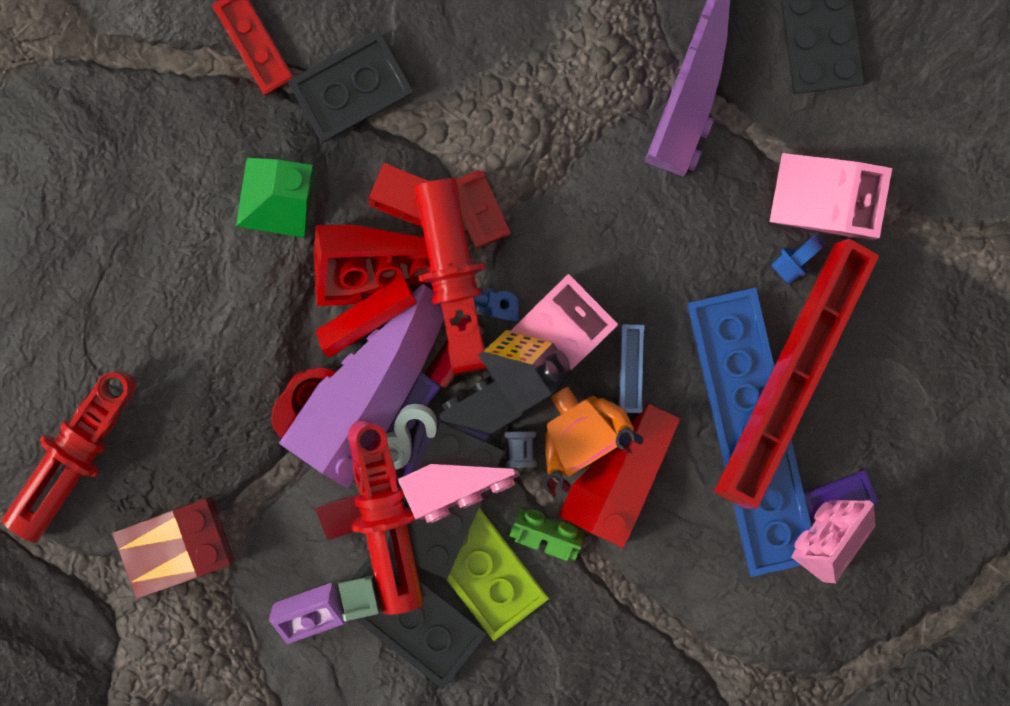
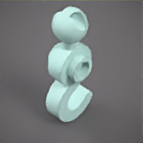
(400, 440)

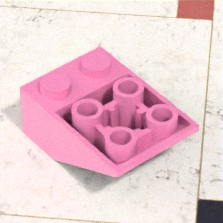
(831, 196)
(568, 320)
(440, 487)
(834, 538)

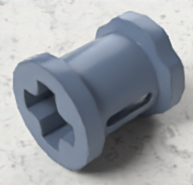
(520, 449)

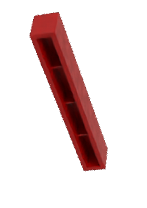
(796, 374)

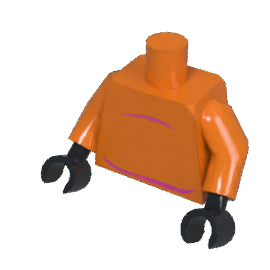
(583, 435)

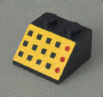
(525, 368)

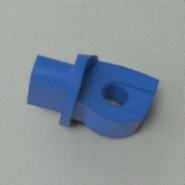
(792, 264)
(489, 304)

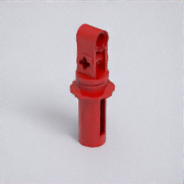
(451, 270)
(74, 447)
(384, 510)

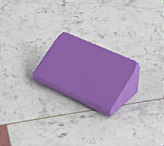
(307, 613)

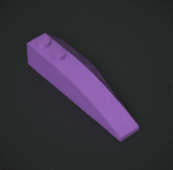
(692, 95)
(365, 388)

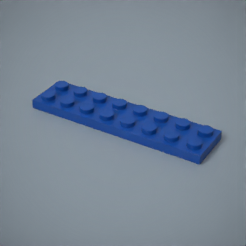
(735, 371)

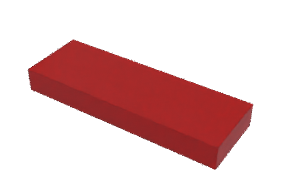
(253, 44)
(365, 316)

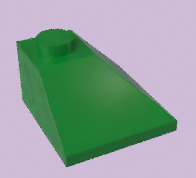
(276, 196)

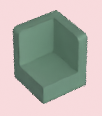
(359, 598)

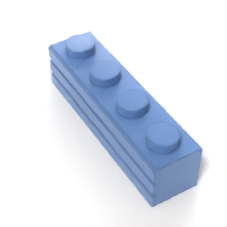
(631, 368)

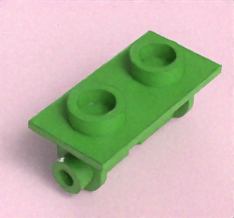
(562, 537)

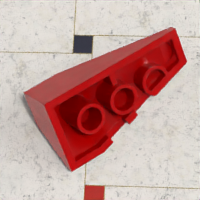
(362, 260)
(616, 485)

